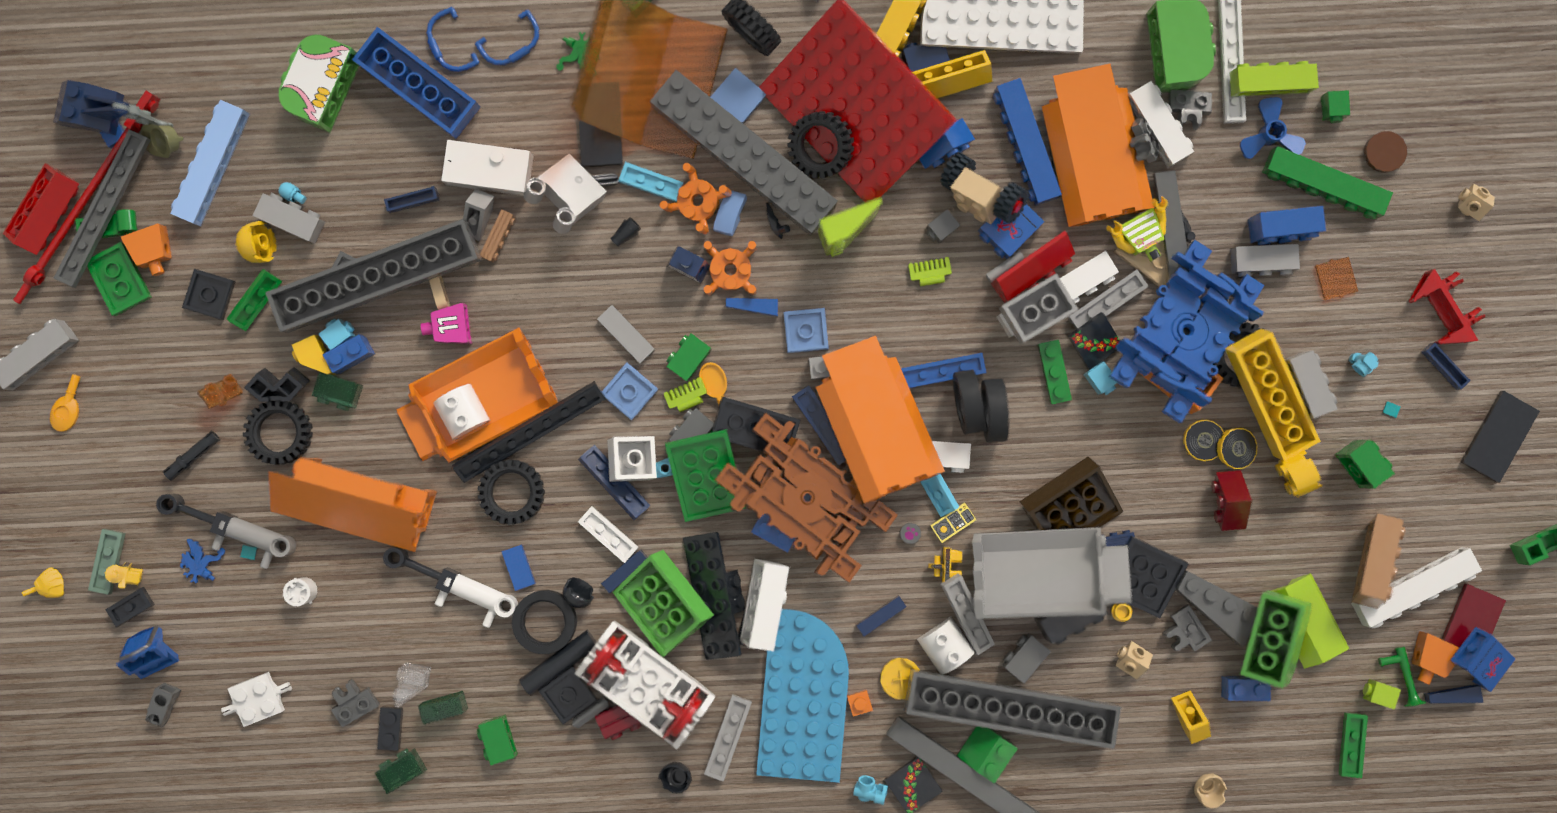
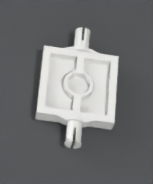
(256, 699)

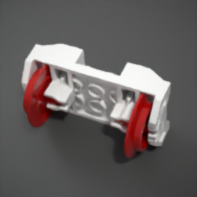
(645, 684)

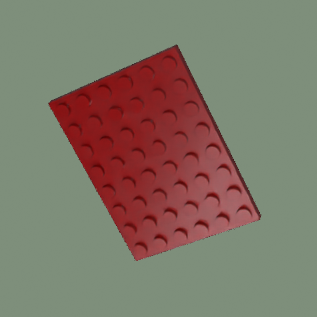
(856, 76)

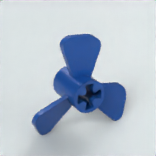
(1270, 112)

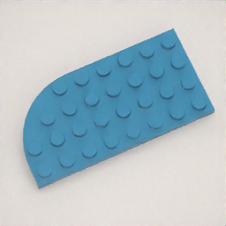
(803, 701)

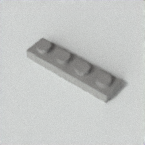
(1110, 299)
(965, 612)
(728, 737)

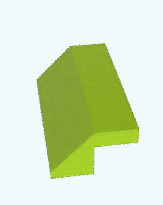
(1322, 637)

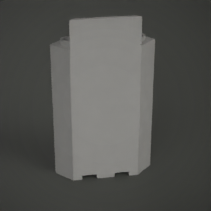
(1048, 573)

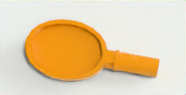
(714, 380)
(66, 408)

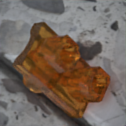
(220, 392)

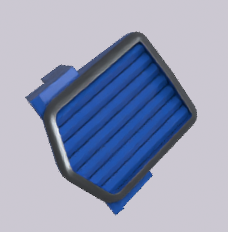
(146, 653)

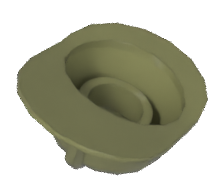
(163, 139)

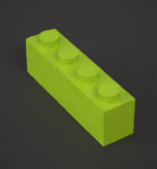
(1273, 79)

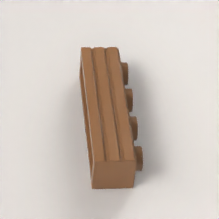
(497, 235)

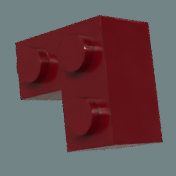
(1232, 500)

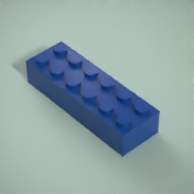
(416, 83)

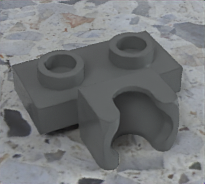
(1190, 106)
(1143, 142)
(1187, 630)
(352, 703)

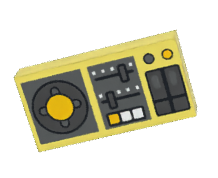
(953, 522)

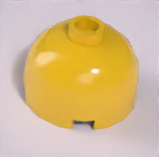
(256, 242)

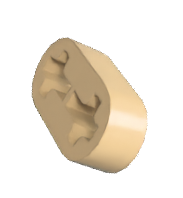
(439, 293)

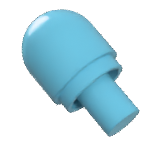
(291, 193)

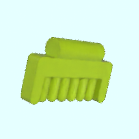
(931, 276)
(689, 399)

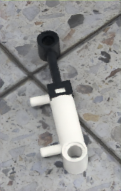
(453, 582)

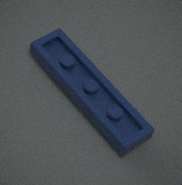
(818, 419)
(621, 491)

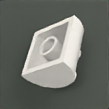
(461, 411)
(946, 646)

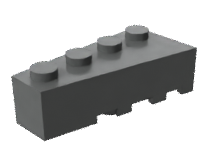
(1223, 609)

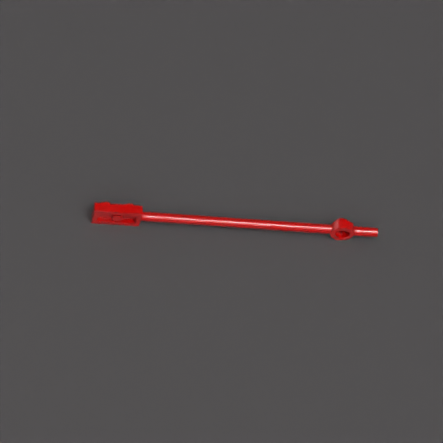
(35, 274)

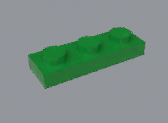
(253, 300)
(1054, 372)
(1353, 745)

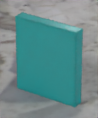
(1391, 409)
(248, 552)

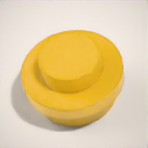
(1121, 612)

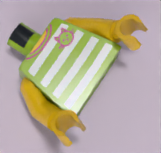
(1142, 231)

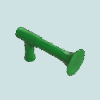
(1402, 659)

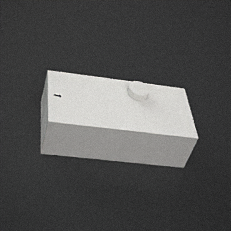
(487, 167)
(764, 604)

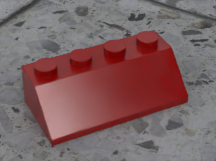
(41, 209)
(1034, 267)

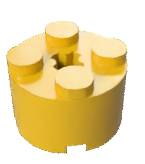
(1299, 474)

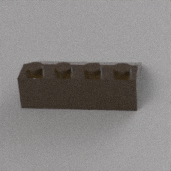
(1073, 500)

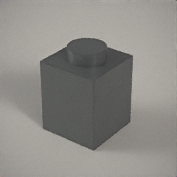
(942, 227)

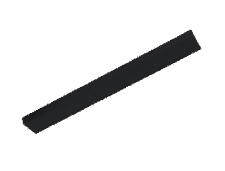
(529, 432)

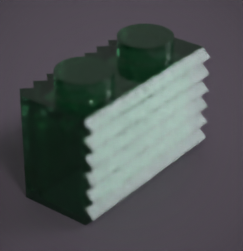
(337, 390)
(443, 707)
(401, 770)

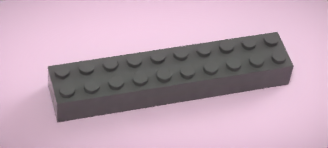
(743, 152)
(373, 276)
(1012, 709)

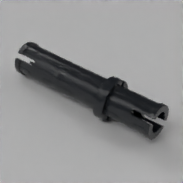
(196, 451)

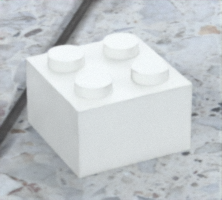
(631, 458)

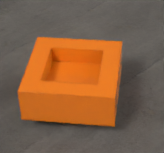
(859, 703)

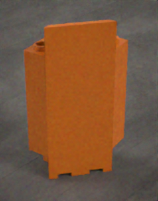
(352, 503)

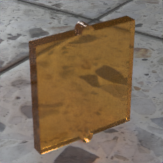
(1336, 278)

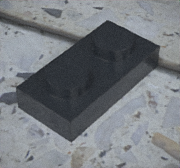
(130, 607)
(390, 728)

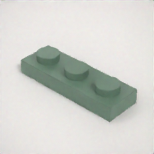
(107, 554)

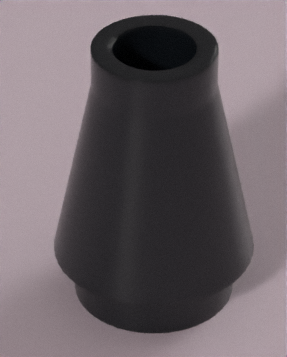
(625, 232)

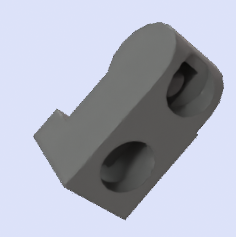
(162, 704)

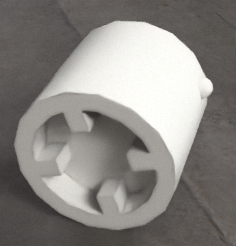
(300, 591)

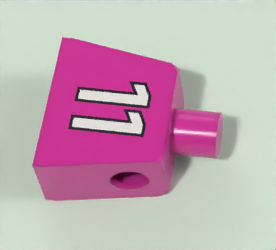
(449, 325)

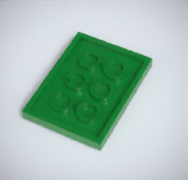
(694, 467)

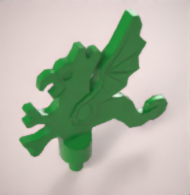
(577, 53)

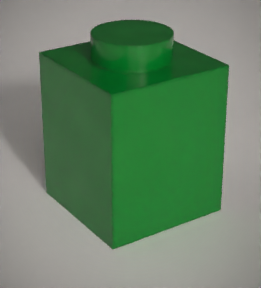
(1335, 106)

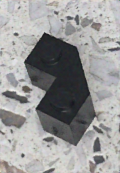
(267, 387)

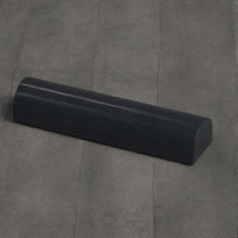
(558, 663)

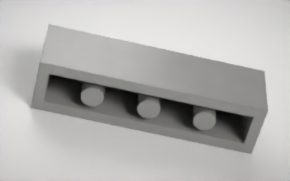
(35, 353)

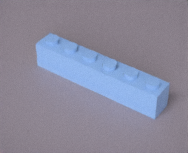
(209, 163)

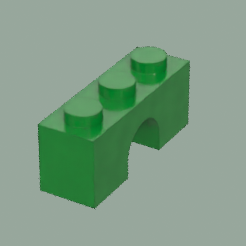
(1535, 547)

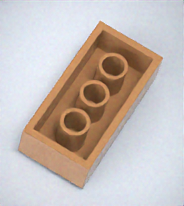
(1378, 561)

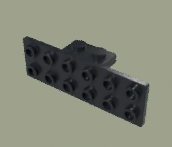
(720, 593)

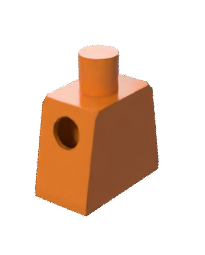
(149, 247)
(1433, 657)

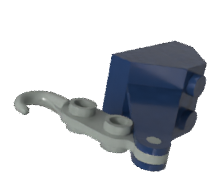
(96, 108)

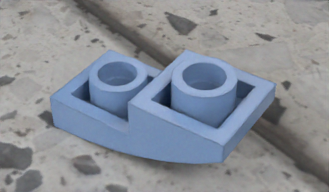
(728, 213)

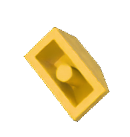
(310, 354)
(1191, 717)

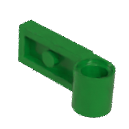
(121, 223)

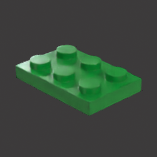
(118, 279)

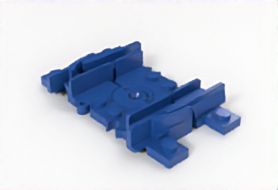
(1207, 327)

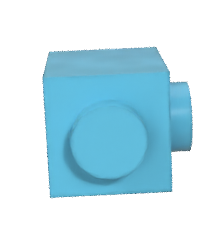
(336, 333)
(1100, 380)

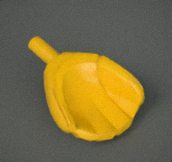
(48, 584)

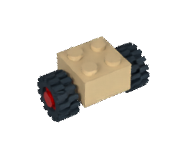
(980, 195)

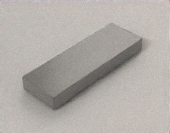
(626, 334)

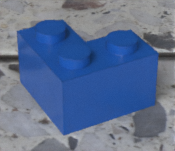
(952, 142)

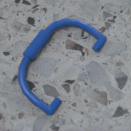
(435, 49)
(518, 54)

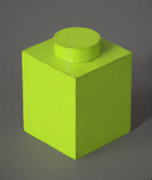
(1381, 694)

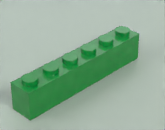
(1327, 183)

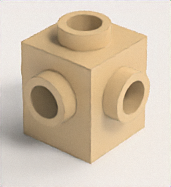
(1475, 202)
(1133, 659)

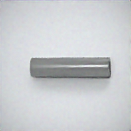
(1005, 266)

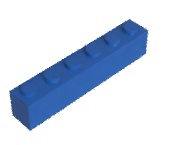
(1027, 142)

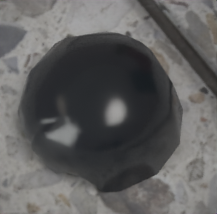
(577, 593)
(675, 777)

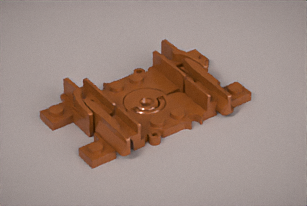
(786, 502)

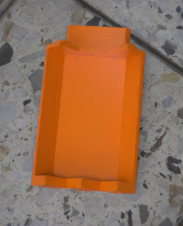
(1092, 147)
(506, 382)
(876, 420)

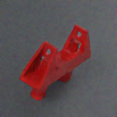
(1446, 308)

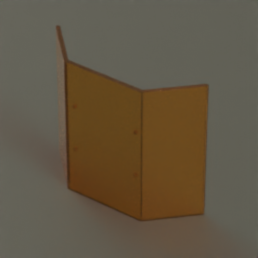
(629, 60)

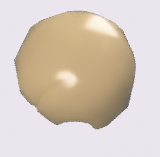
(1210, 790)

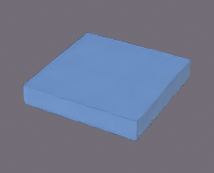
(738, 95)
(806, 330)
(629, 391)

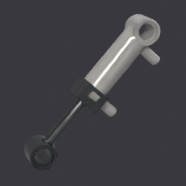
(231, 526)

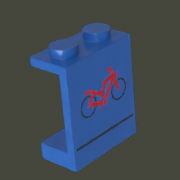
(1009, 237)
(1483, 658)

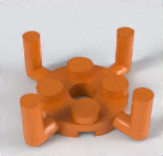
(687, 194)
(724, 258)

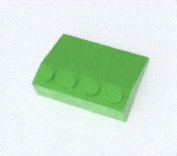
(662, 603)

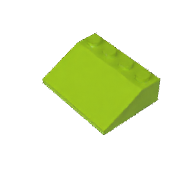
(842, 228)

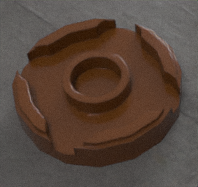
(1385, 151)

